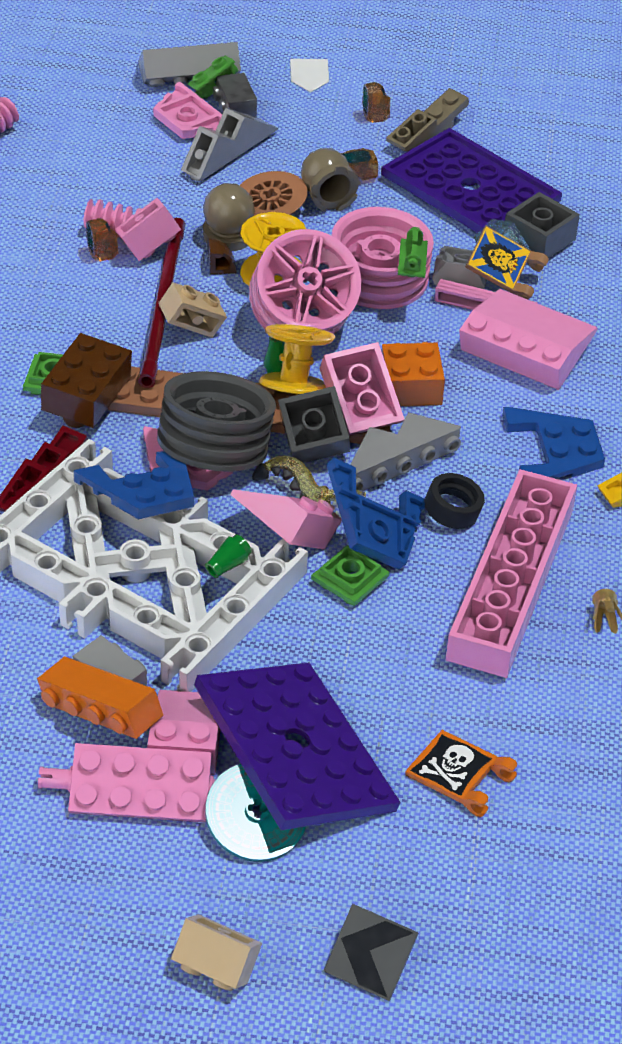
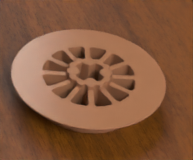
(276, 192)

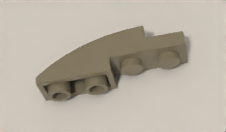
(427, 124)

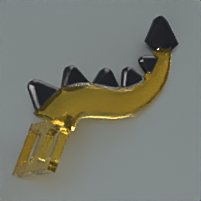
(302, 480)

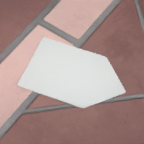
(309, 73)

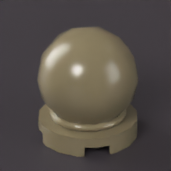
(329, 179)
(225, 213)

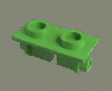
(205, 80)
(413, 254)

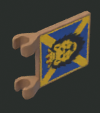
(503, 261)

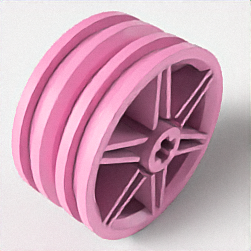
(374, 241)
(313, 249)

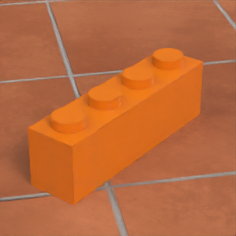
(100, 697)

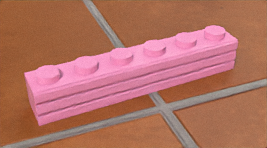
(460, 294)

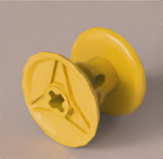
(260, 232)
(296, 358)

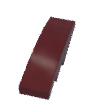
(43, 462)

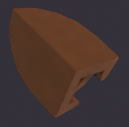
(220, 258)

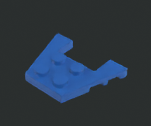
(566, 442)
(147, 493)
(372, 526)

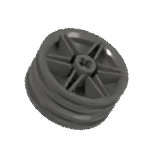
(215, 421)

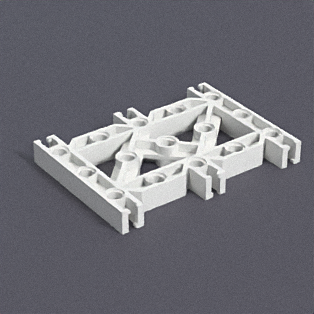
(186, 641)

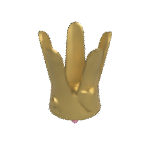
(605, 603)

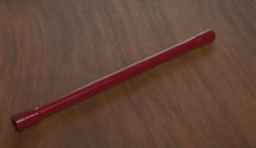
(150, 364)

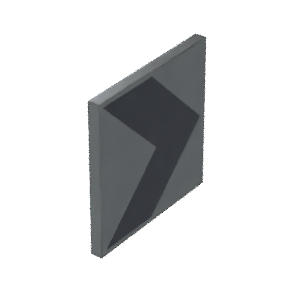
(371, 952)

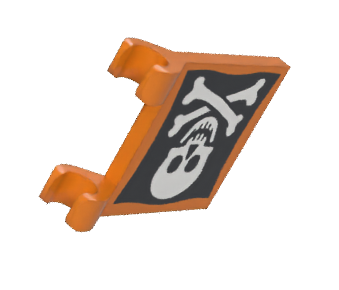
(457, 769)

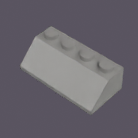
(182, 63)

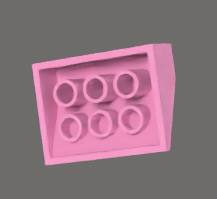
(525, 337)

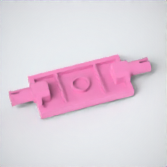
(134, 782)

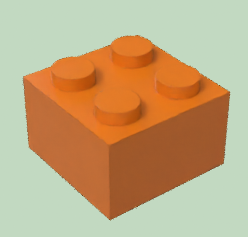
(415, 372)

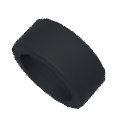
(448, 514)

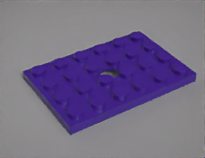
(448, 160)
(299, 785)

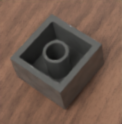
(545, 224)
(314, 425)

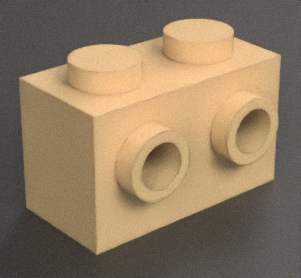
(192, 309)
(216, 952)

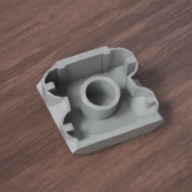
(451, 266)

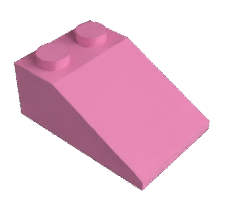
(362, 387)
(294, 519)
(185, 725)

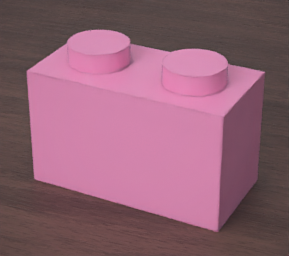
(148, 229)

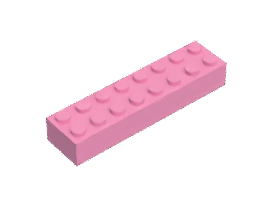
(511, 574)

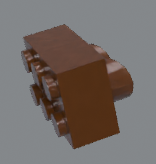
(86, 381)

